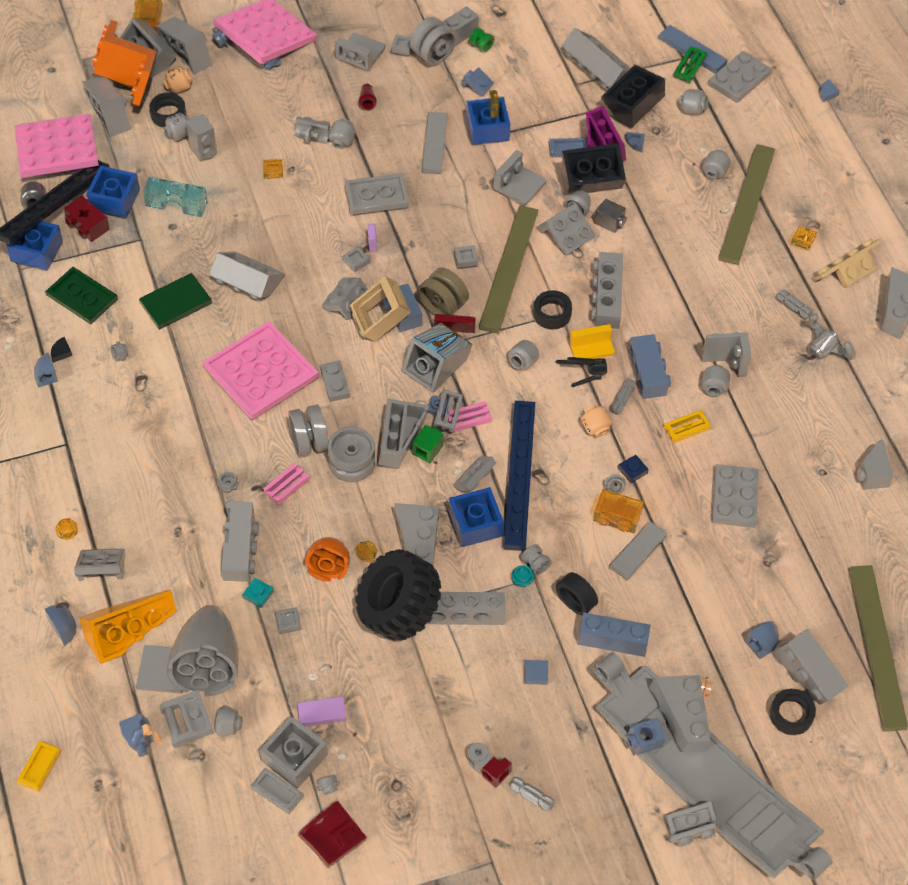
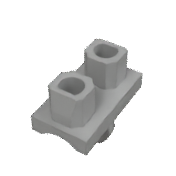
(312, 129)

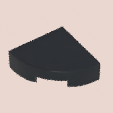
(60, 350)

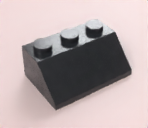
(634, 95)
(593, 169)

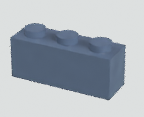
(649, 366)
(614, 634)

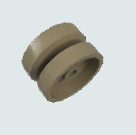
(442, 292)

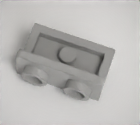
(344, 294)
(693, 823)

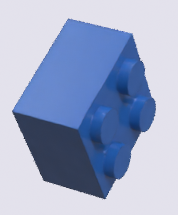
(483, 127)
(113, 191)
(37, 246)
(476, 517)

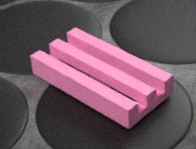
(468, 413)
(283, 481)

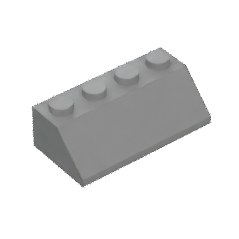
(595, 57)

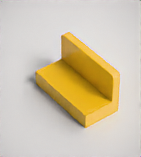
(592, 342)

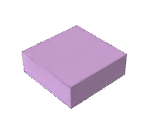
(372, 237)

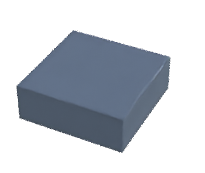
(536, 672)

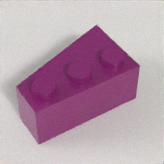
(602, 130)

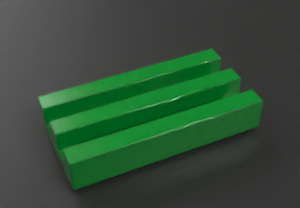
(689, 78)

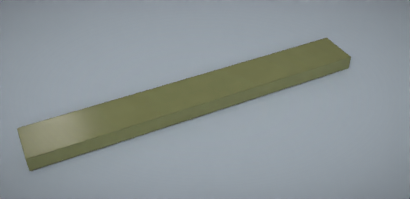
(747, 205)
(508, 269)
(878, 648)

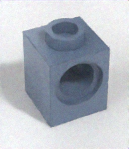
(649, 728)

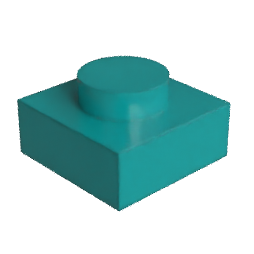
(258, 592)

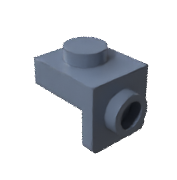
(478, 81)

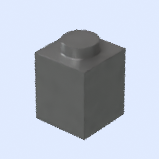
(610, 215)

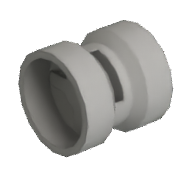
(534, 557)

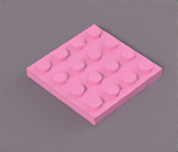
(265, 30)
(56, 145)
(260, 370)

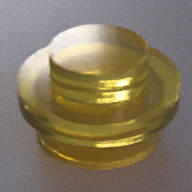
(66, 528)
(366, 551)

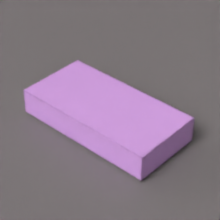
(322, 711)

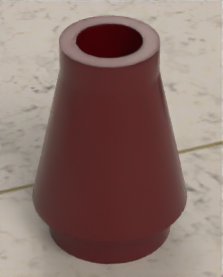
(367, 98)

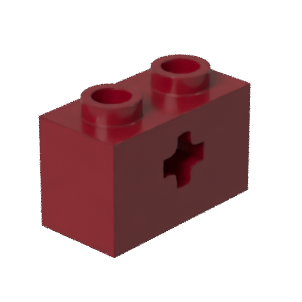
(86, 219)

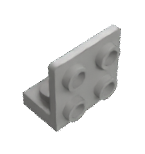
(359, 50)
(517, 181)
(568, 228)
(728, 347)

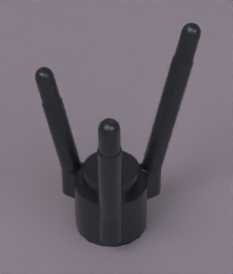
(595, 366)

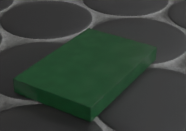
(81, 295)
(175, 301)

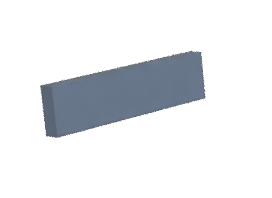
(682, 42)

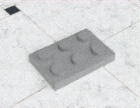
(739, 76)
(376, 193)
(735, 496)

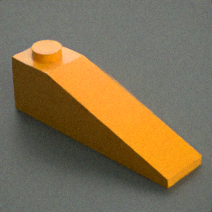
(120, 626)

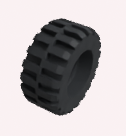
(414, 604)

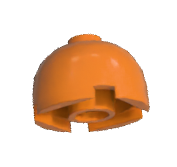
(328, 559)

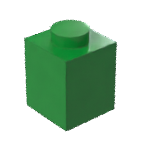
(427, 443)

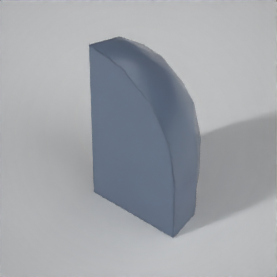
(44, 371)
(62, 622)
(763, 639)

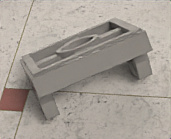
(100, 566)

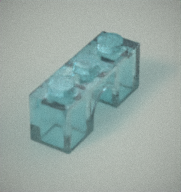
(190, 197)

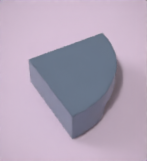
(828, 91)
(635, 140)

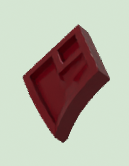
(332, 834)

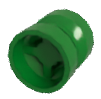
(481, 39)

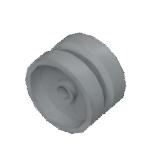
(433, 40)
(312, 429)
(351, 454)

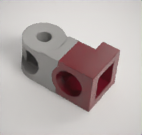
(488, 765)

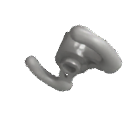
(827, 342)

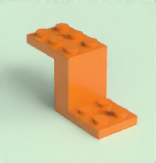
(123, 61)

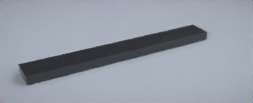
(48, 204)

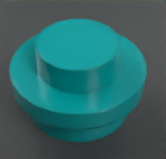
(522, 576)

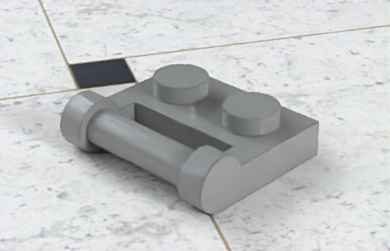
(193, 715)

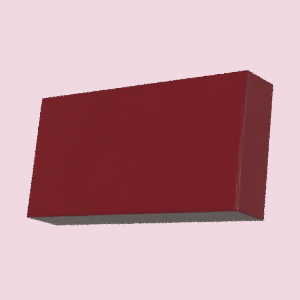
(456, 323)

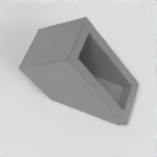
(876, 468)

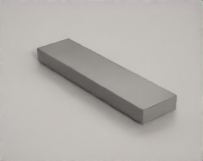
(434, 143)

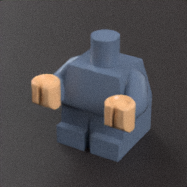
(139, 733)

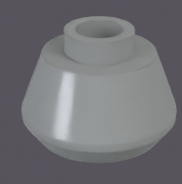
(582, 199)
(227, 721)

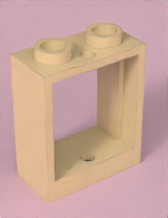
(383, 288)

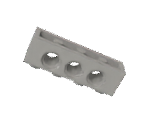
(609, 289)
(470, 608)

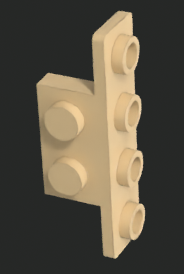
(852, 267)

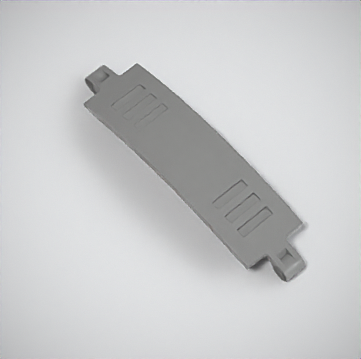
(748, 809)

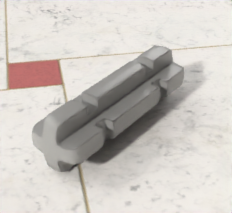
(794, 303)
(623, 396)
(532, 794)

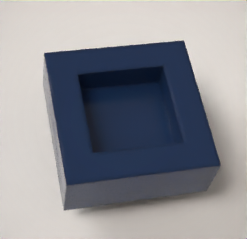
(633, 468)

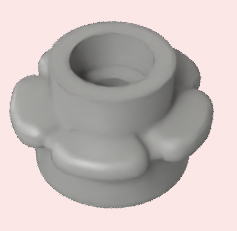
(119, 351)
(228, 477)
(619, 488)
(328, 784)

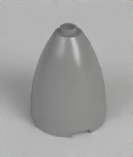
(205, 653)

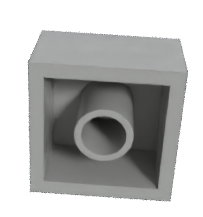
(294, 752)

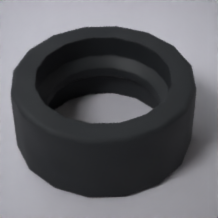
(163, 100)
(552, 297)
(577, 593)
(799, 697)

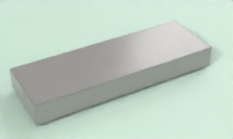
(638, 550)

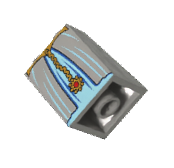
(435, 356)

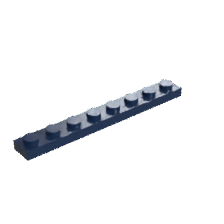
(519, 476)

